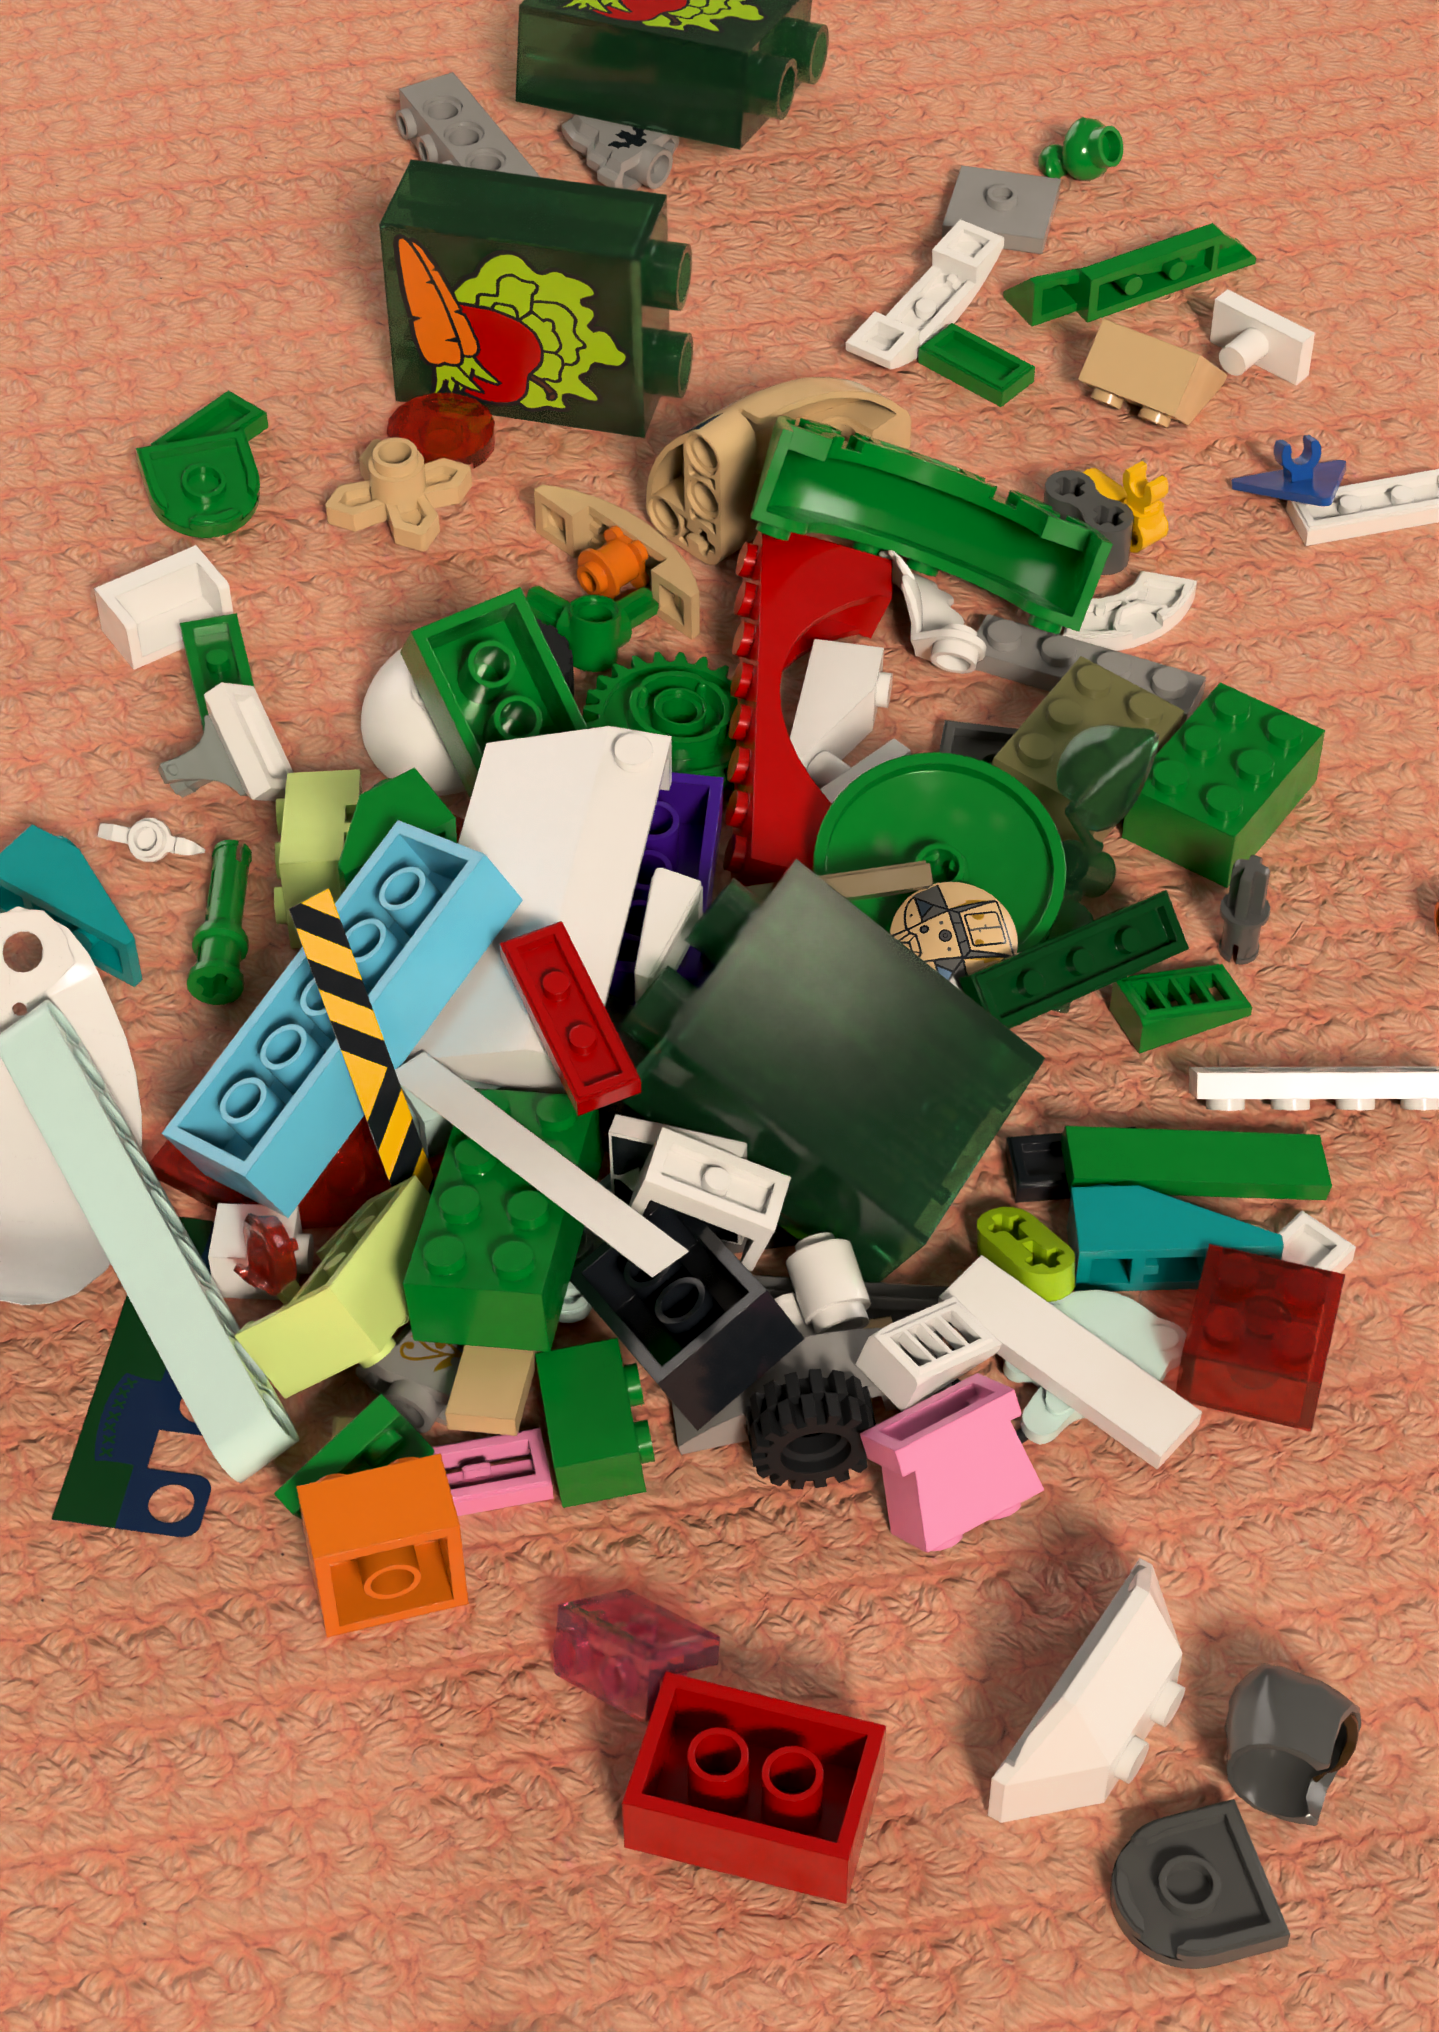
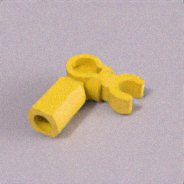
(1142, 498)

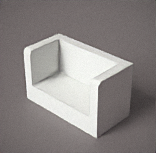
(146, 606)
(713, 1189)

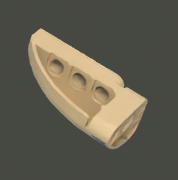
(711, 473)

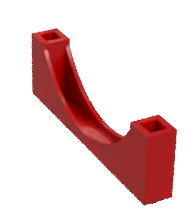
(785, 602)

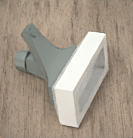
(234, 749)

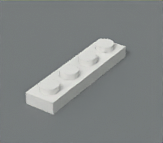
(1294, 1086)

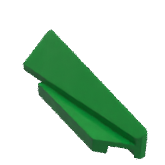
(1130, 277)

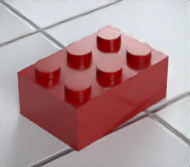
(754, 1787)

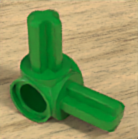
(593, 623)

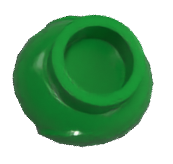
(1085, 153)

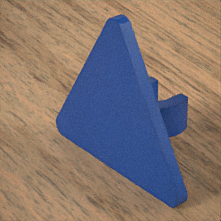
(1301, 478)

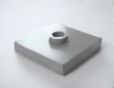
(1006, 204)

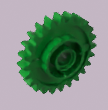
(671, 701)

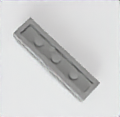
(1043, 658)

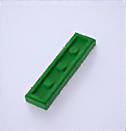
(1198, 1162)

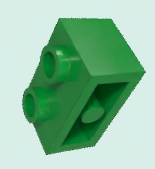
(591, 1422)

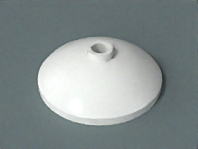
(401, 731)

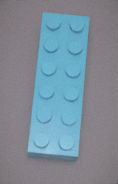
(281, 1089)

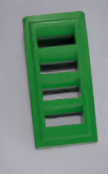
(1157, 1027)

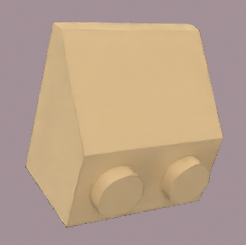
(1149, 374)

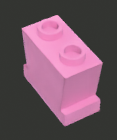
(952, 1463)

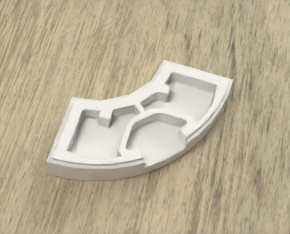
(1137, 613)

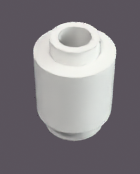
(828, 1284)

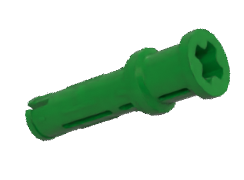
(221, 940)

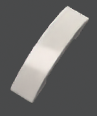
(935, 301)

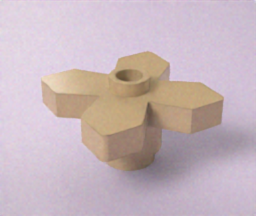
(401, 491)

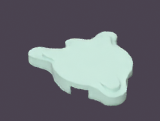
(1124, 1326)

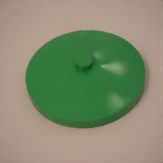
(961, 819)

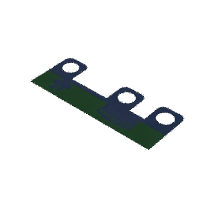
(130, 1405)

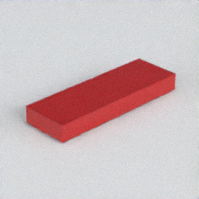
(570, 1018)

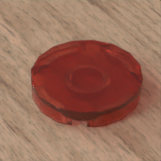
(446, 427)

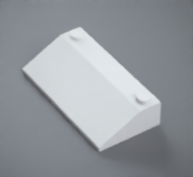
(569, 834)

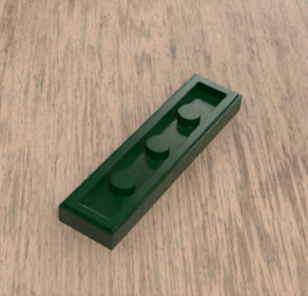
(1078, 961)

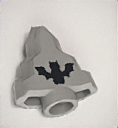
(622, 153)

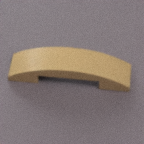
(578, 523)

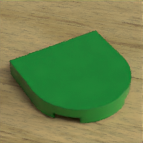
(201, 483)

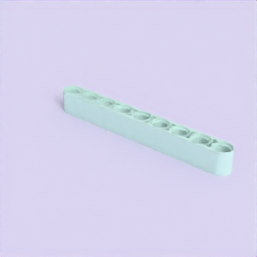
(146, 1243)

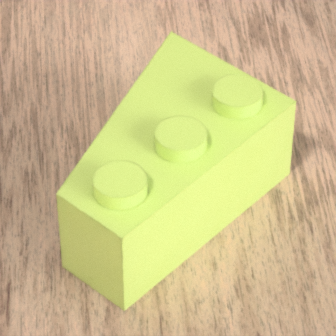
(313, 834)
(348, 1302)

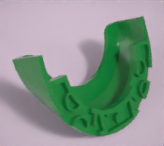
(932, 516)

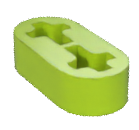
(1027, 1251)

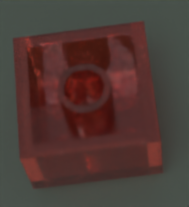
(1259, 1337)

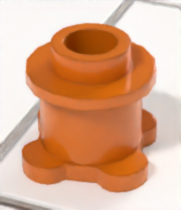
(613, 565)

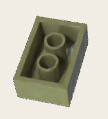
(1080, 700)

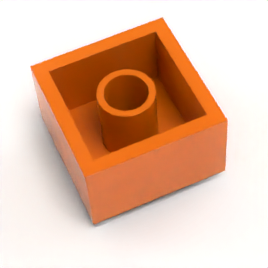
(383, 1544)

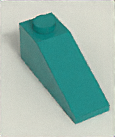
(54, 877)
(1150, 1240)

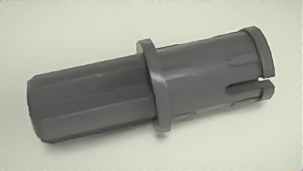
(1245, 909)

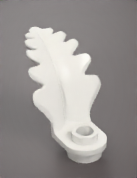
(935, 627)

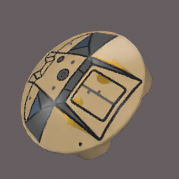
(955, 929)

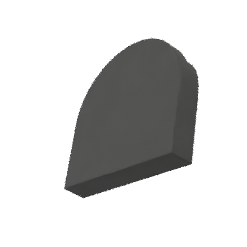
(1196, 1890)

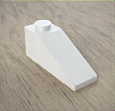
(839, 698)

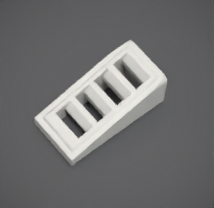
(670, 914)
(905, 1381)

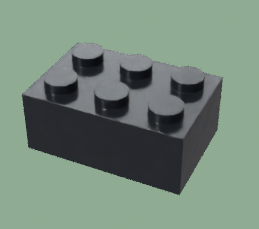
(696, 1325)

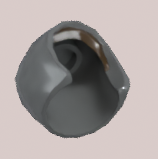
(1288, 1741)

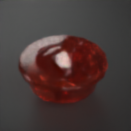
(268, 1254)

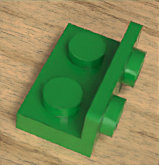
(366, 1443)

